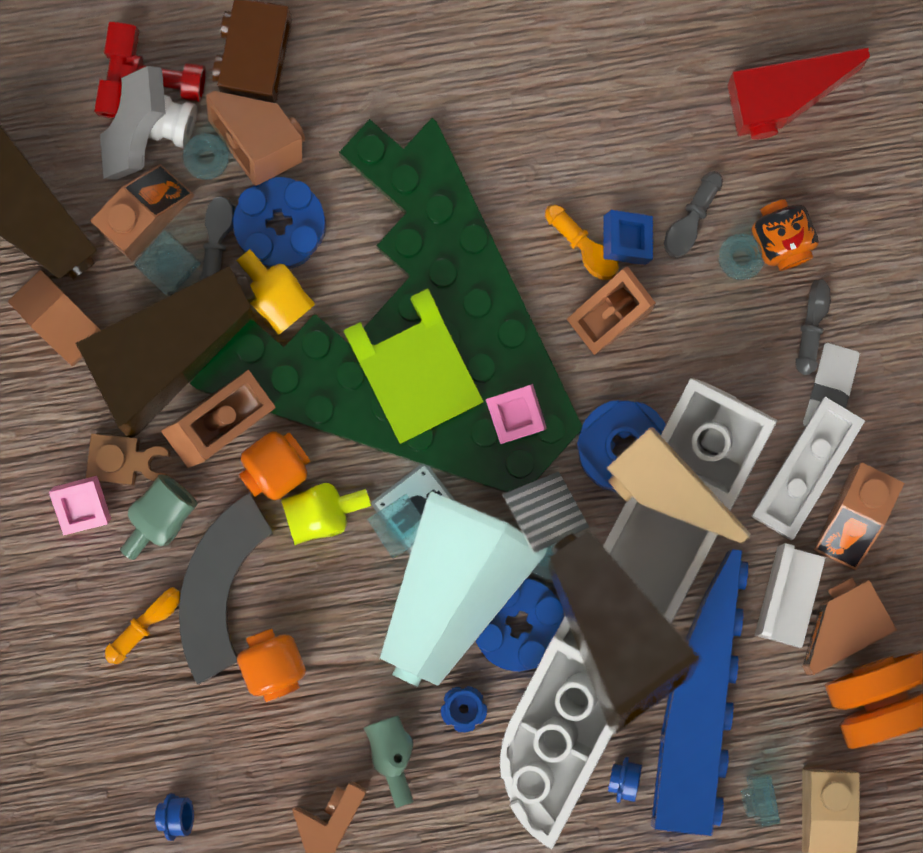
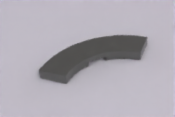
(208, 585)

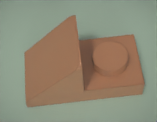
(325, 837)

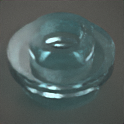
(202, 143)
(744, 243)

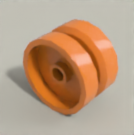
(883, 692)

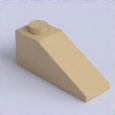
(665, 483)
(830, 811)

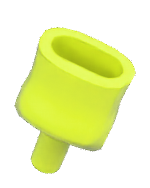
(321, 511)

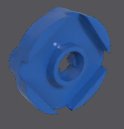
(296, 202)
(600, 427)
(527, 651)

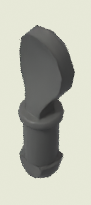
(218, 224)
(683, 233)
(818, 307)

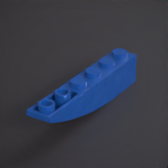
(698, 712)

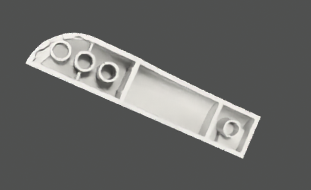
(559, 721)

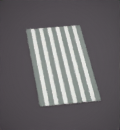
(545, 511)

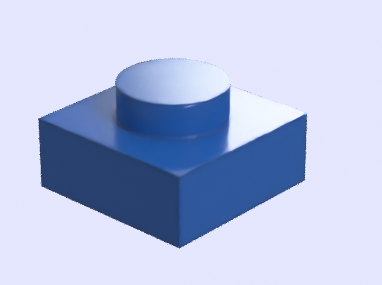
(628, 237)

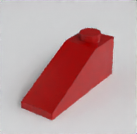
(778, 93)

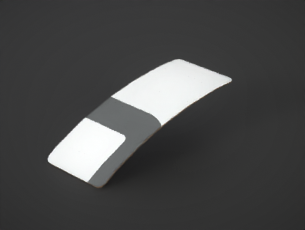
(833, 377)

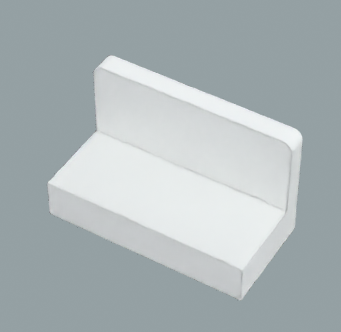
(790, 596)

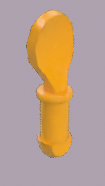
(591, 252)
(131, 636)

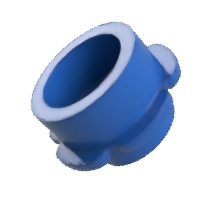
(463, 721)
(625, 780)
(174, 816)

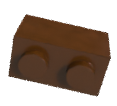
(253, 49)

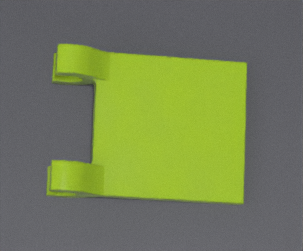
(416, 372)

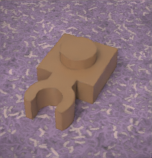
(118, 459)

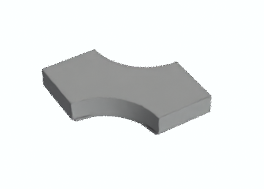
(138, 111)

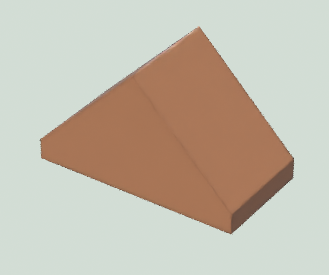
(612, 311)
(53, 316)

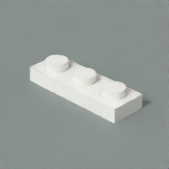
(808, 468)

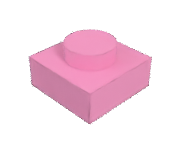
(516, 414)
(80, 505)

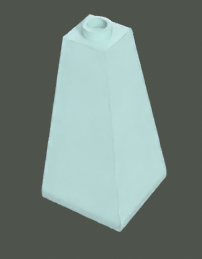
(453, 587)

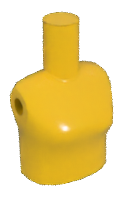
(277, 292)

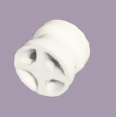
(176, 123)

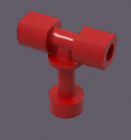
(121, 50)

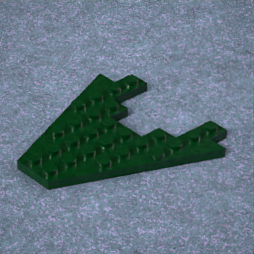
(452, 254)

